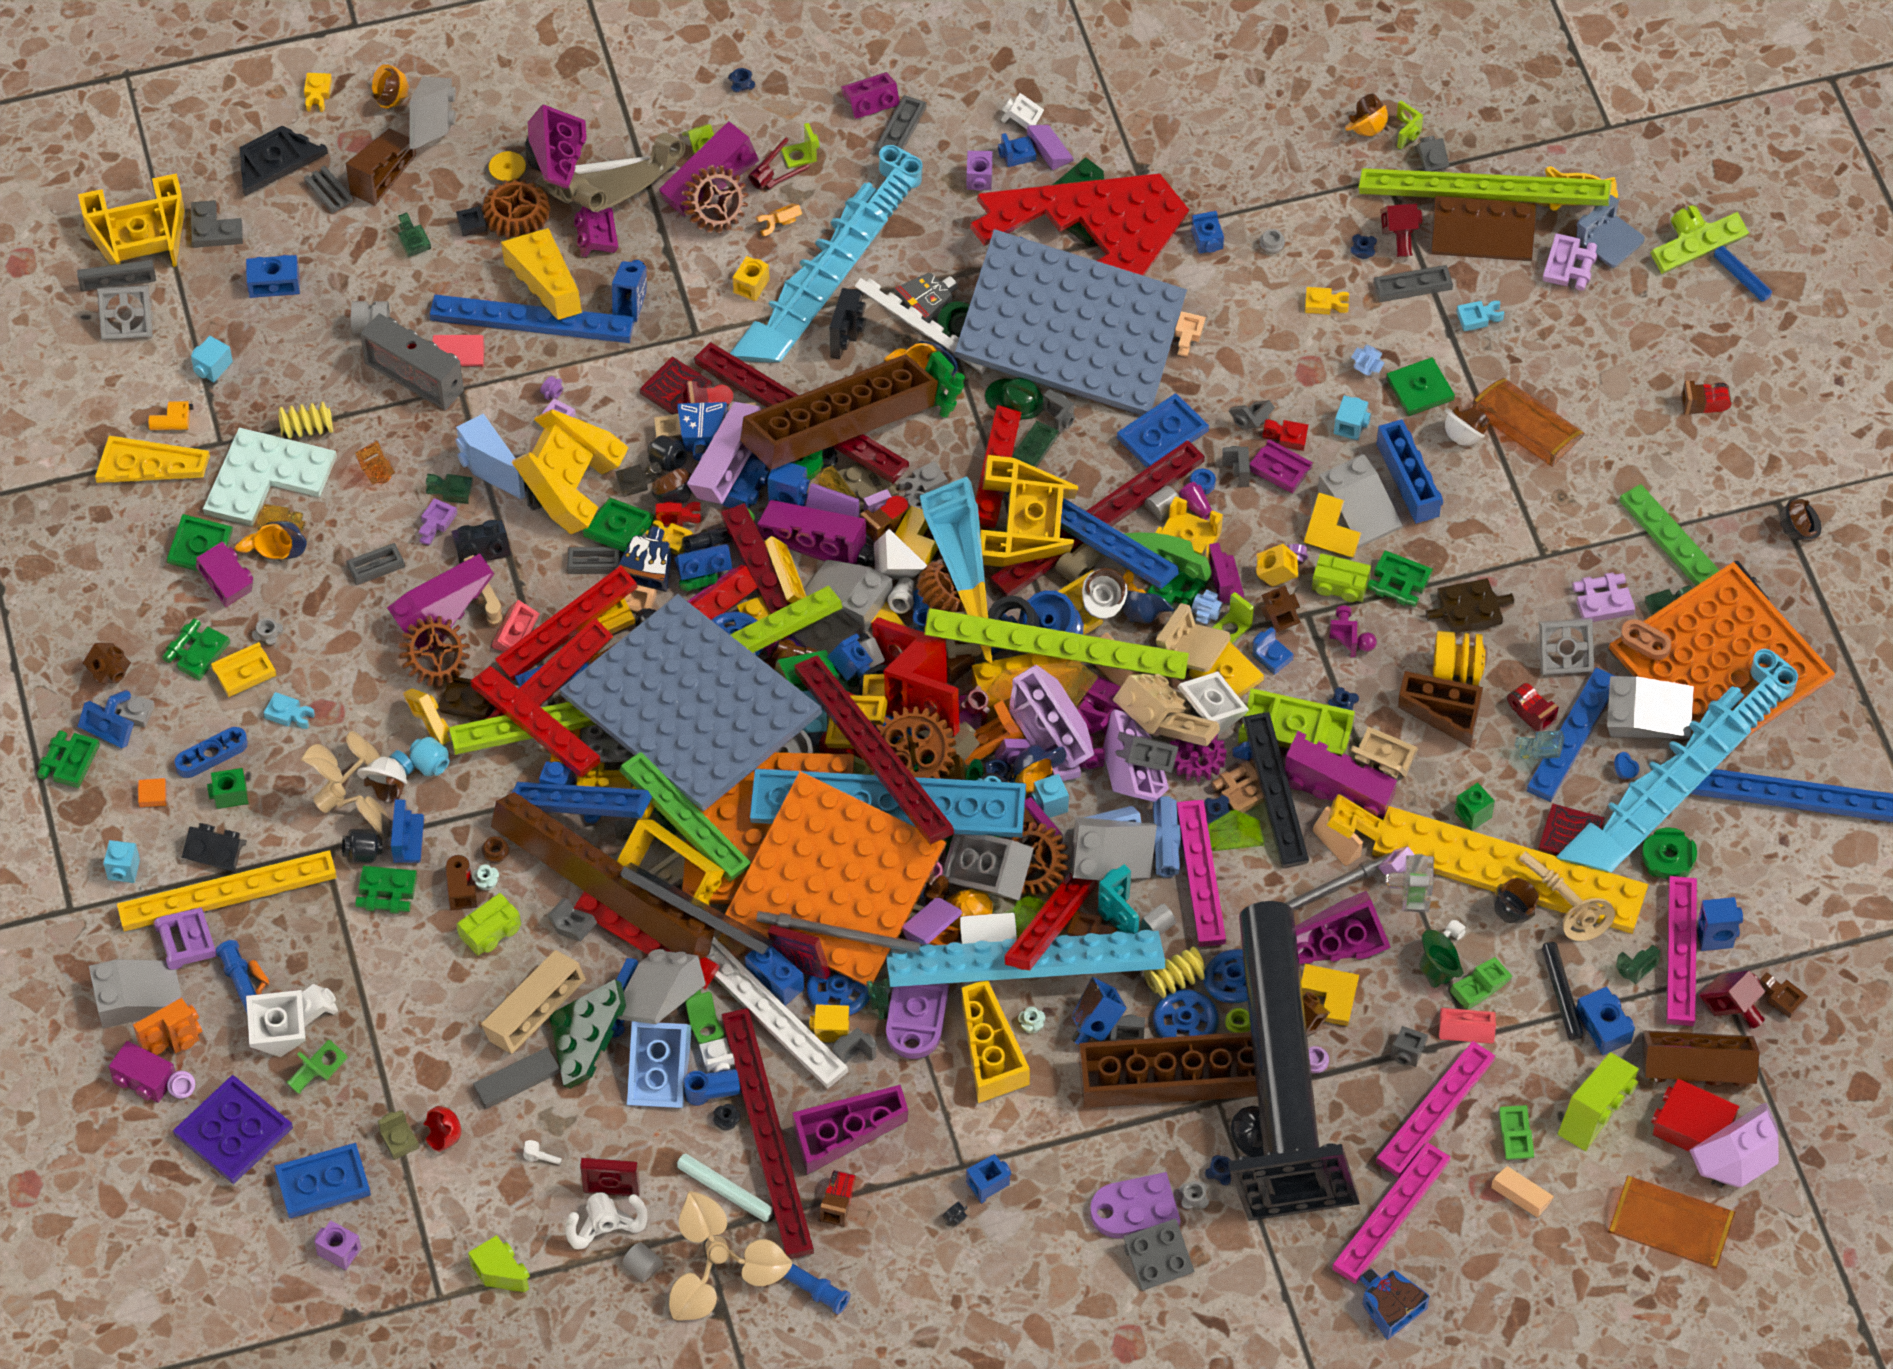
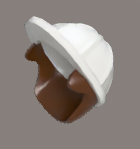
(1466, 426)
(1104, 593)
(385, 777)

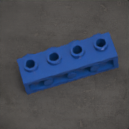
(1409, 471)

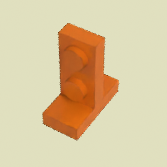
(994, 732)

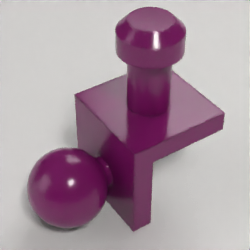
(1346, 632)
(1094, 719)

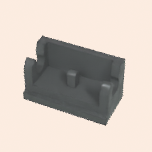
(1147, 752)

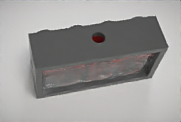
(412, 361)

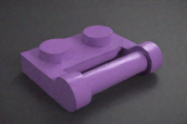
(194, 935)

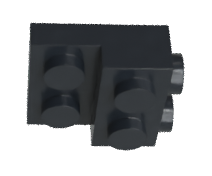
(846, 321)

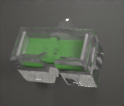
(1415, 882)

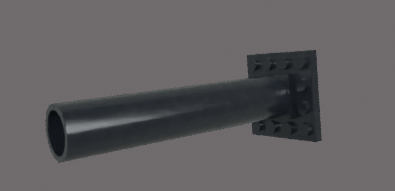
(1294, 1170)

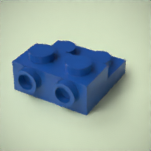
(748, 484)

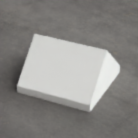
(896, 558)
(1214, 700)
(276, 1022)

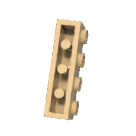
(533, 1001)

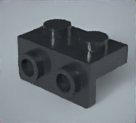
(485, 539)
(213, 847)

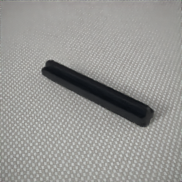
(1562, 991)

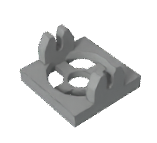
(143, 294)
(1546, 628)

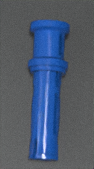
(236, 969)
(820, 1289)

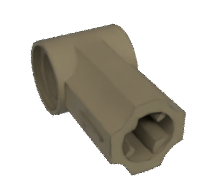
(1078, 563)

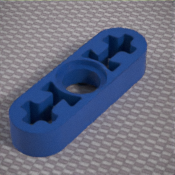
(232, 749)

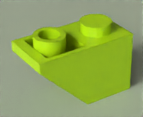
(497, 1267)

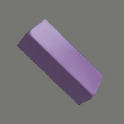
(1049, 146)
(832, 501)
(930, 921)

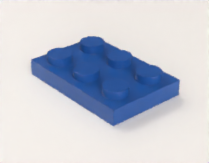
(1162, 430)
(322, 1180)

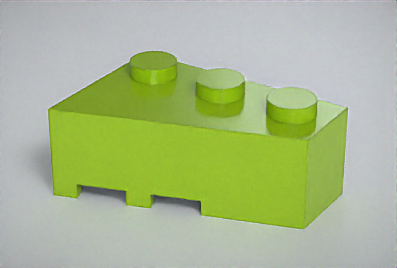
(1597, 1100)

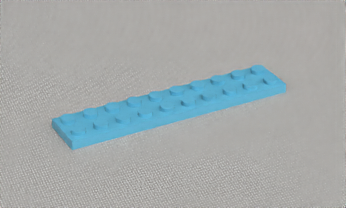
(1063, 957)

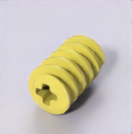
(305, 419)
(1176, 972)

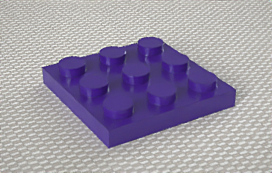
(233, 1129)

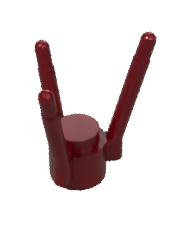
(763, 174)
(976, 703)

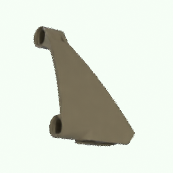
(612, 186)

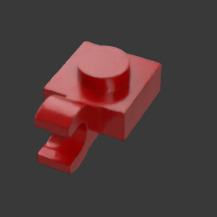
(1290, 434)
(674, 513)

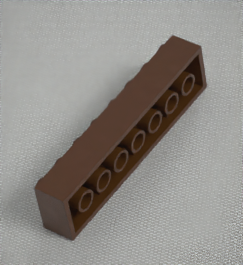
(838, 411)
(1167, 1069)

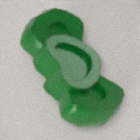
(698, 582)

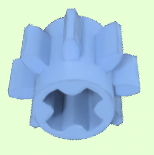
(1367, 360)
(1206, 607)

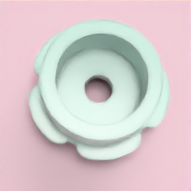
(485, 883)
(1028, 1025)

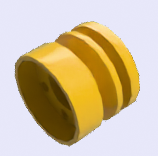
(1458, 659)

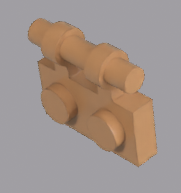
(1244, 794)

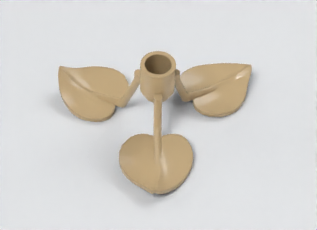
(333, 792)
(701, 1220)

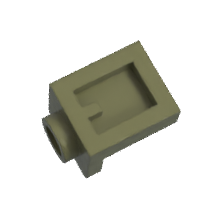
(397, 1134)

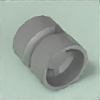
(363, 313)

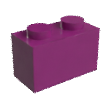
(224, 573)
(141, 1072)

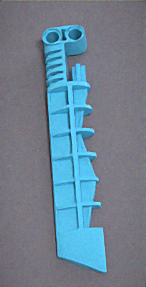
(818, 279)
(1667, 785)

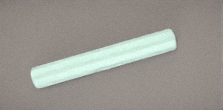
(725, 1187)

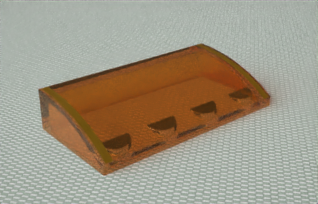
(1527, 421)
(1672, 1222)

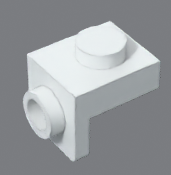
(317, 1001)

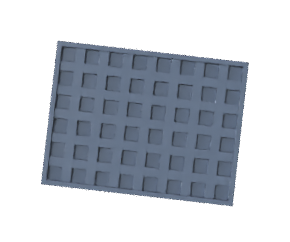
(1070, 323)
(691, 701)

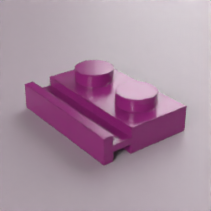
(1280, 466)

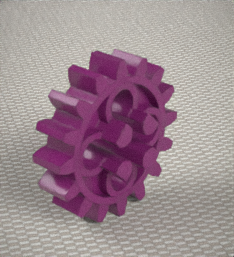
(1211, 760)

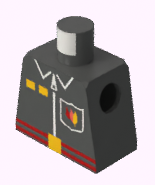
(927, 295)

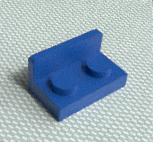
(703, 562)
(406, 834)

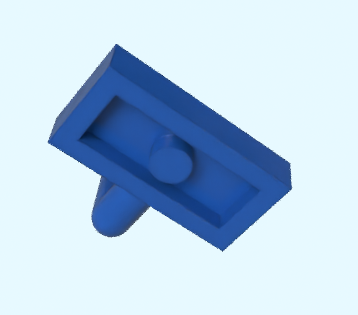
(105, 722)

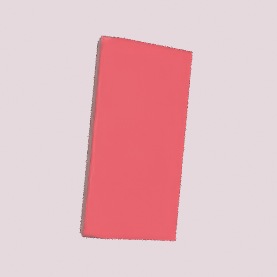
(466, 348)
(515, 626)
(1467, 1025)

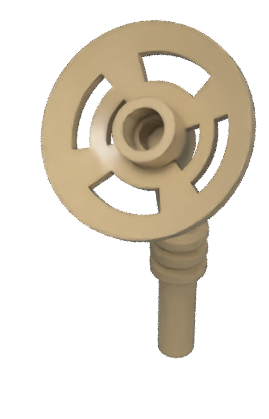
(1583, 908)

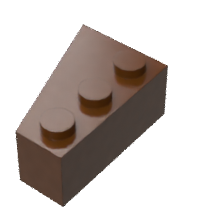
(379, 166)
(1442, 704)

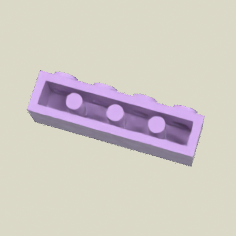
(723, 457)

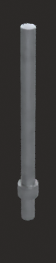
(1366, 869)
(786, 921)

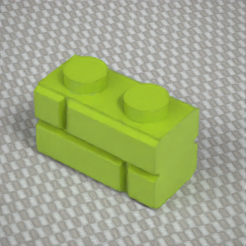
(1341, 578)
(489, 924)

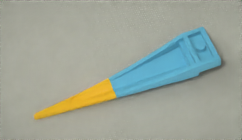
(956, 529)

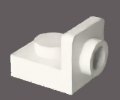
(1022, 111)
(717, 1056)

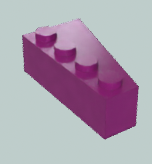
(726, 148)
(814, 531)
(1326, 775)
(847, 1124)

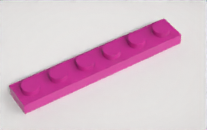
(1201, 873)
(1681, 951)
(1435, 1109)
(1391, 1213)

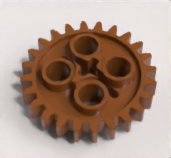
(936, 744)

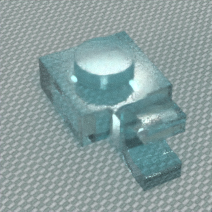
(1544, 745)

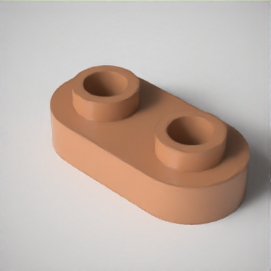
(1647, 639)

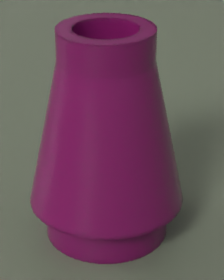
(1196, 500)

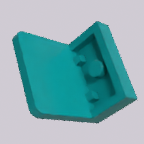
(1112, 898)

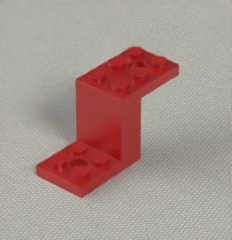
(917, 673)

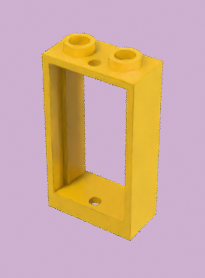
(641, 839)

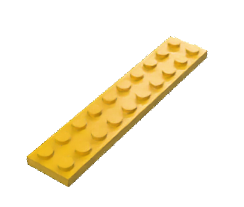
(1492, 861)

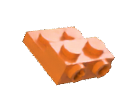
(170, 1026)

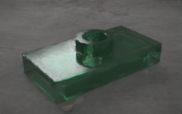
(1036, 444)

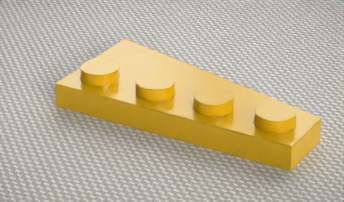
(144, 460)

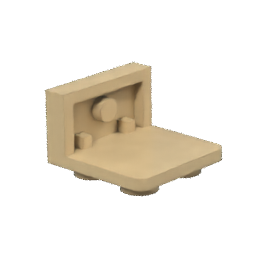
(1201, 642)
(1149, 700)
(1385, 751)

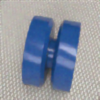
(1055, 612)

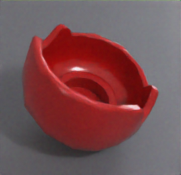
(444, 1128)

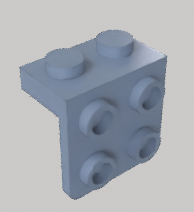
(1611, 234)

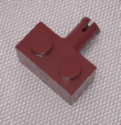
(1401, 221)
(1734, 995)

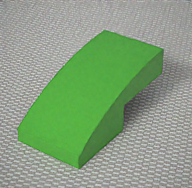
(1481, 984)
(1516, 1132)

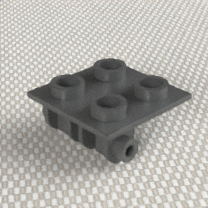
(605, 745)
(1158, 1254)

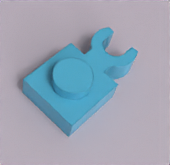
(1477, 316)
(286, 709)

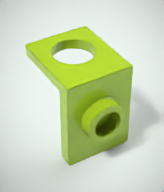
(1413, 127)
(699, 136)
(808, 148)
(1239, 614)

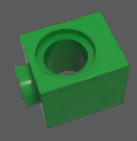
(228, 779)
(1474, 806)

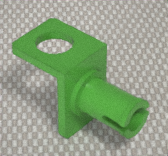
(702, 1014)
(315, 1066)

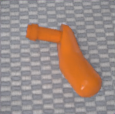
(258, 973)

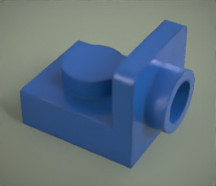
(1016, 151)
(1270, 651)

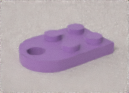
(916, 1014)
(1134, 1205)

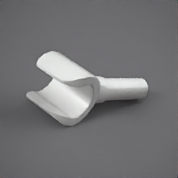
(1455, 930)
(532, 1153)

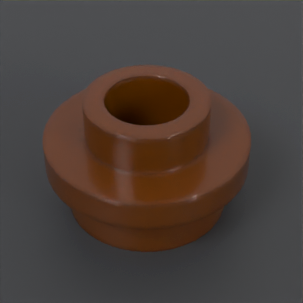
(495, 843)

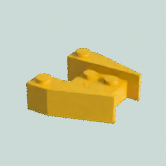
(136, 227)
(560, 463)
(1031, 516)

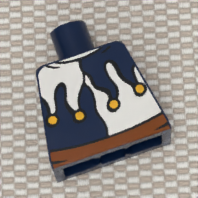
(648, 560)

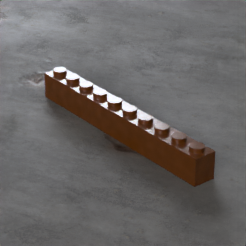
(599, 876)

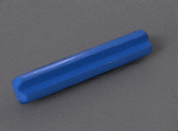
(1742, 273)

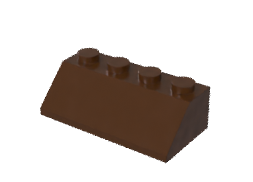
(1483, 228)
(1700, 1057)

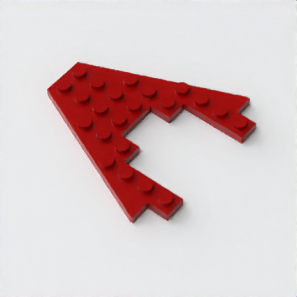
(1123, 215)

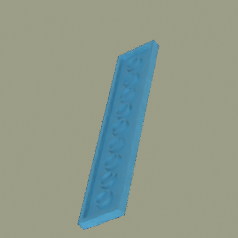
(967, 804)

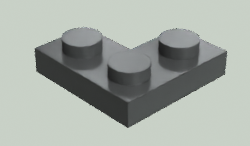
(209, 231)

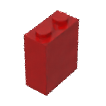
(1691, 1115)

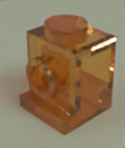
(378, 468)

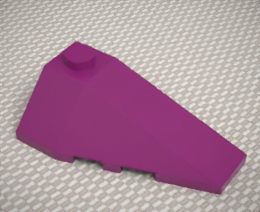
(556, 143)
(442, 596)
(1342, 932)

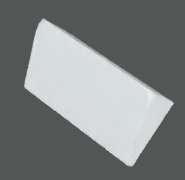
(987, 928)

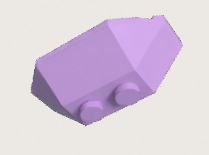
(1049, 715)
(1127, 777)
(1740, 1149)

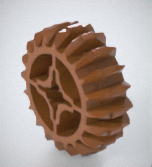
(516, 208)
(719, 208)
(938, 588)
(433, 639)
(1040, 850)

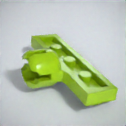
(1697, 238)

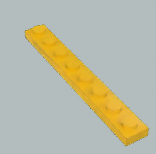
(228, 889)

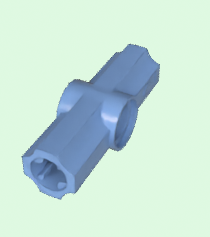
(1167, 837)

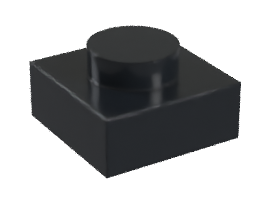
(471, 221)

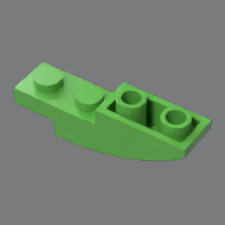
(1176, 551)

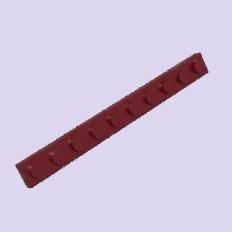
(769, 392)
(1109, 510)
(874, 750)
(767, 1134)

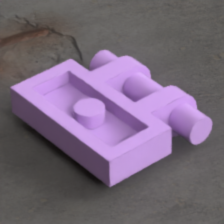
(1562, 259)
(1607, 604)

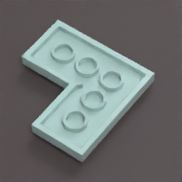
(261, 462)

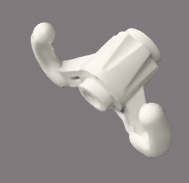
(604, 1218)

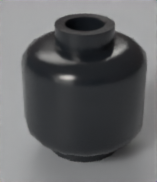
(668, 452)
(361, 846)

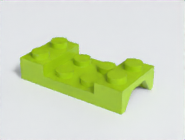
(1289, 714)

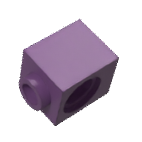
(979, 170)
(339, 1255)

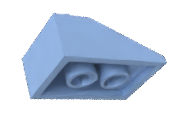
(488, 456)
(658, 1064)

